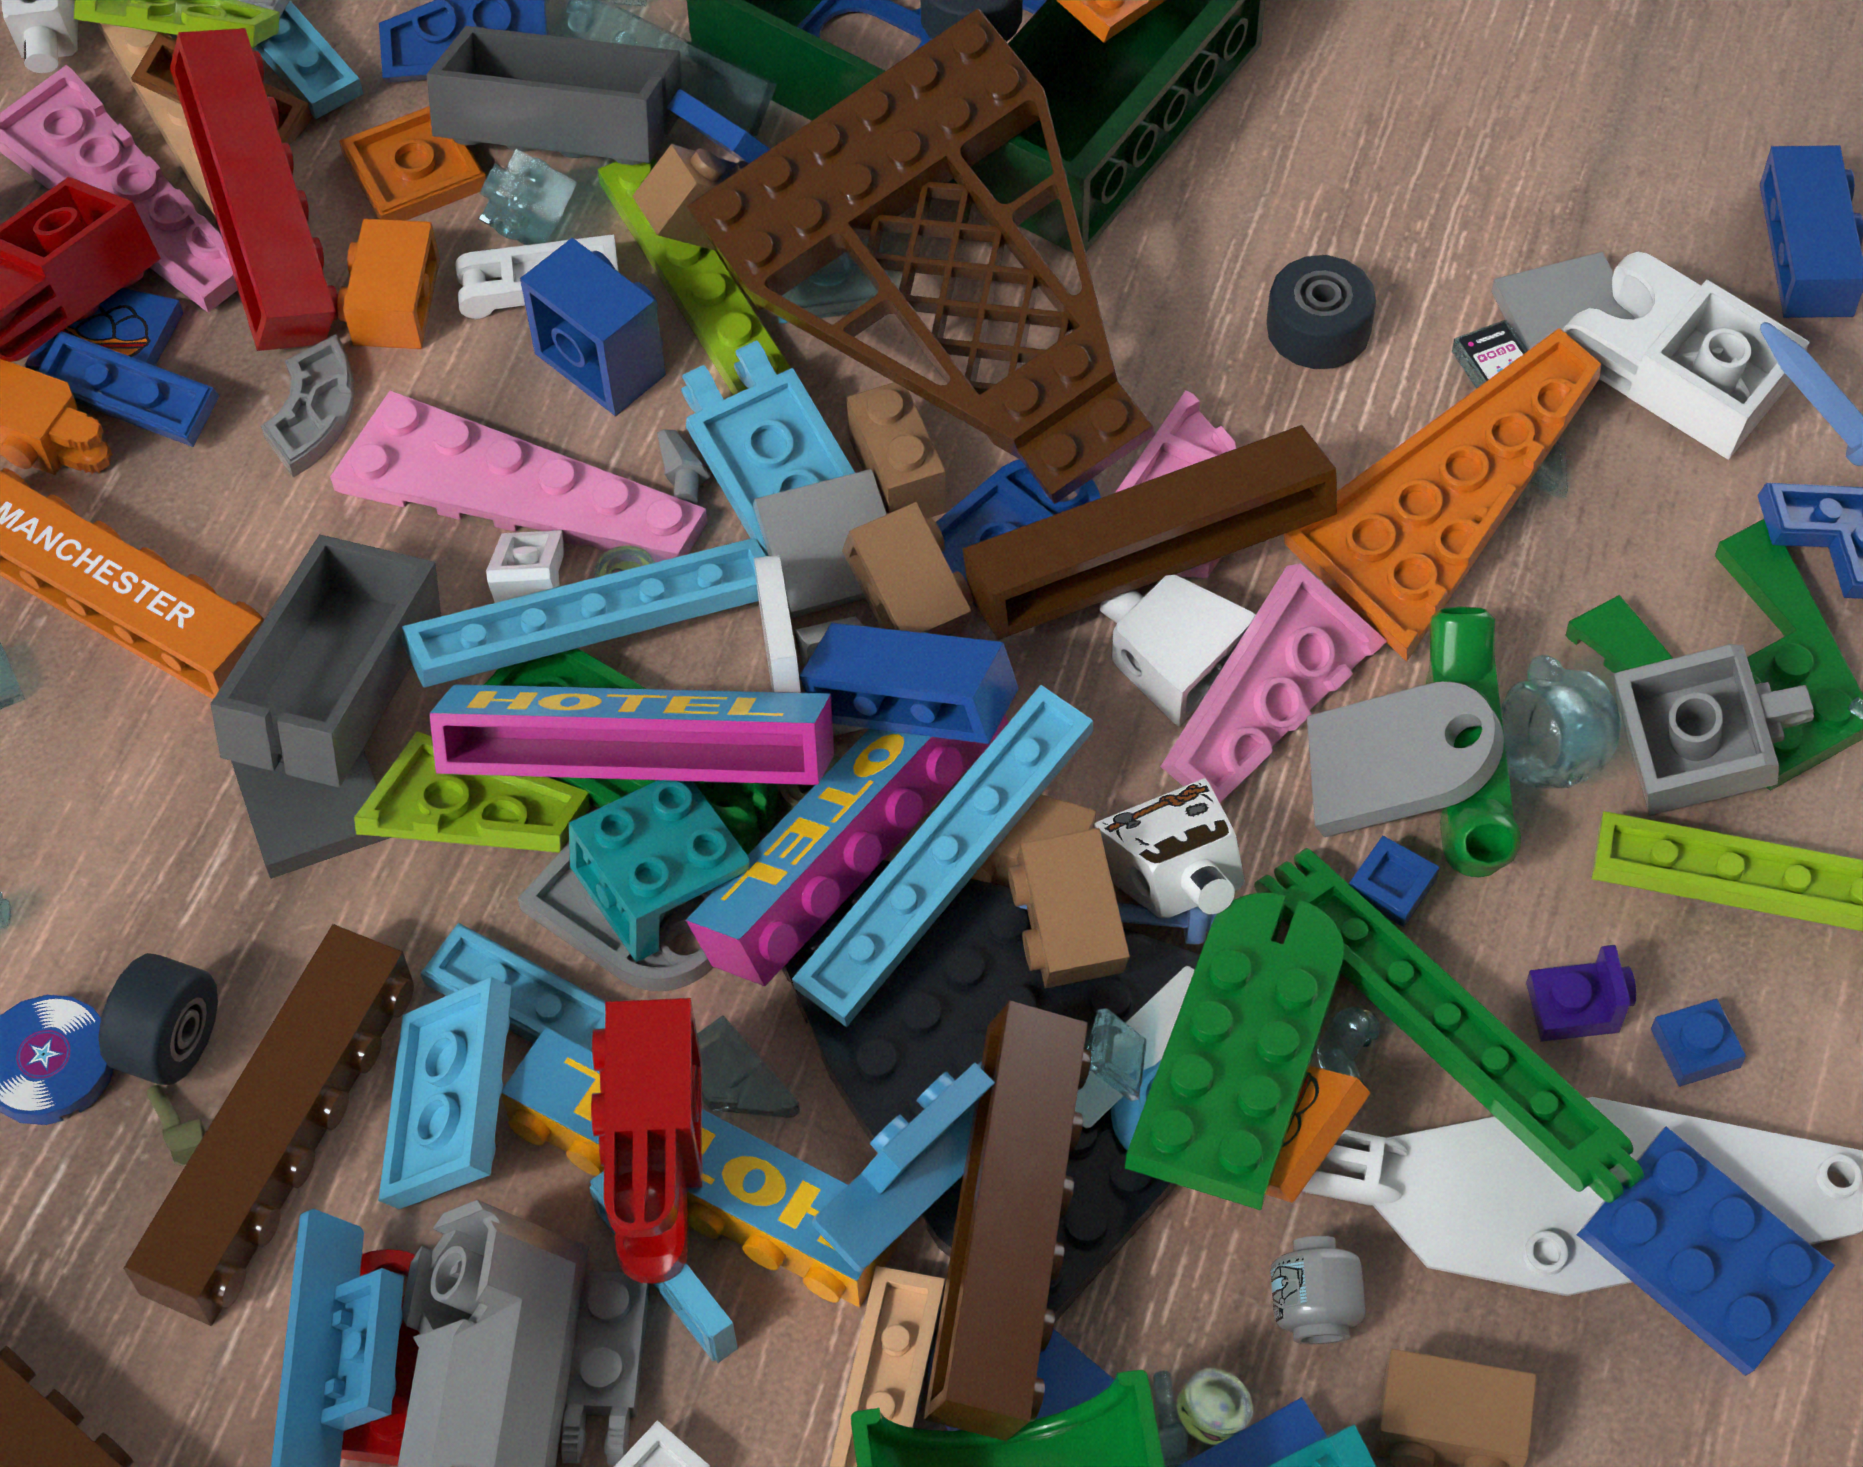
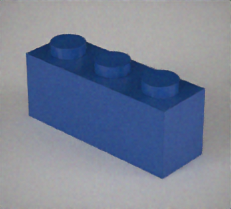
(1813, 231)
(912, 681)

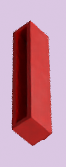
(253, 189)

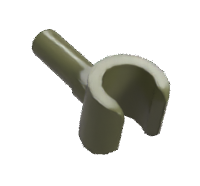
(179, 1137)

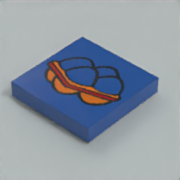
(126, 323)

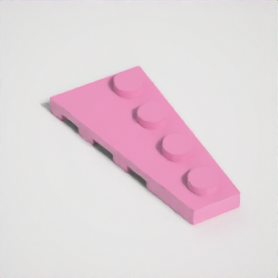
(1279, 670)

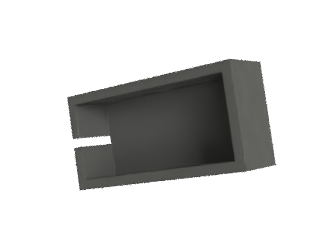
(554, 94)
(325, 661)

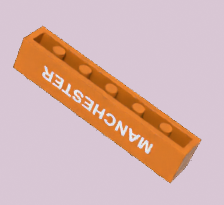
(120, 589)

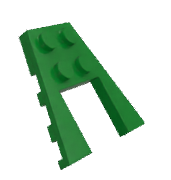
(1802, 657)

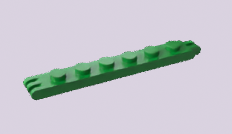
(1463, 1034)

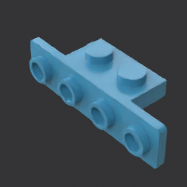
(908, 1173)
(336, 1344)

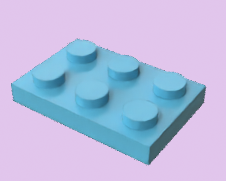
(446, 1094)

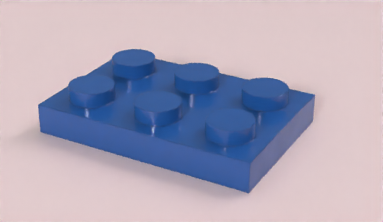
(1707, 1252)

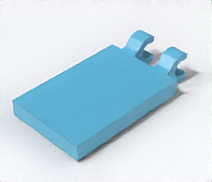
(762, 436)

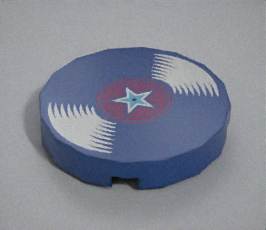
(50, 1059)

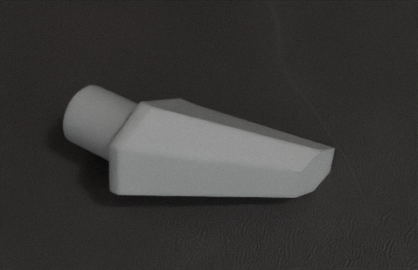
(681, 466)

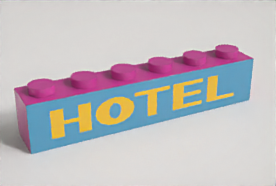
(633, 734)
(827, 849)

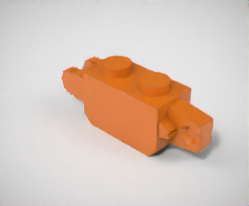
(44, 424)

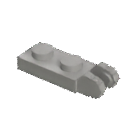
(606, 1362)

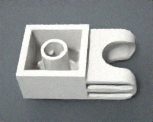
(1687, 354)

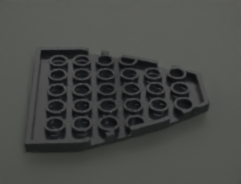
(936, 1020)

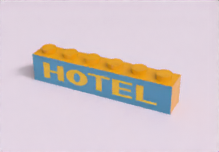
(748, 1185)

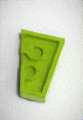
(182, 16)
(469, 808)

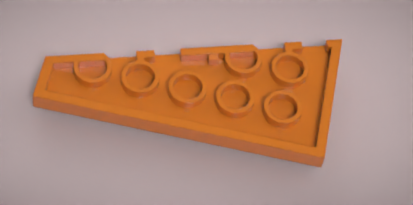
(1436, 500)

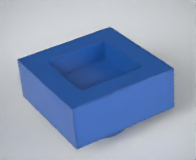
(1394, 880)
(1698, 1042)

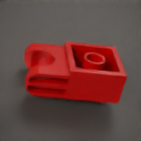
(65, 260)
(649, 1130)

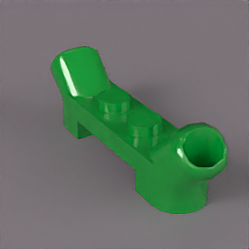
(1480, 831)

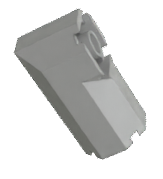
(493, 1341)

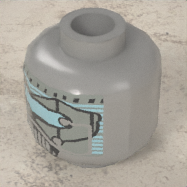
(1318, 1291)

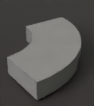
(316, 406)

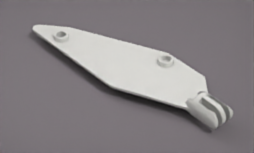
(1495, 1212)

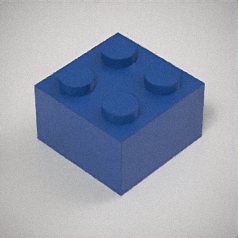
(594, 325)

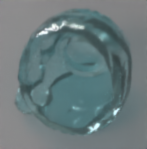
(1559, 726)

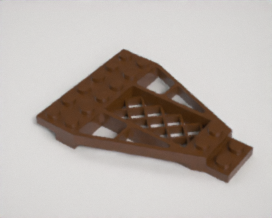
(899, 148)

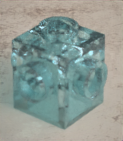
(525, 198)

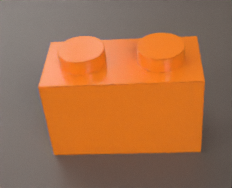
(390, 283)

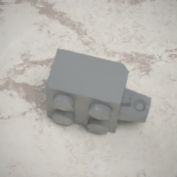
(1704, 726)

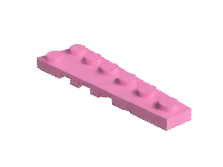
(67, 132)
(473, 470)

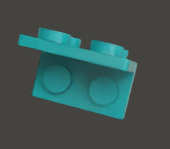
(652, 856)

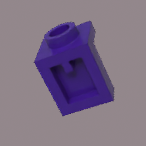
(1582, 997)

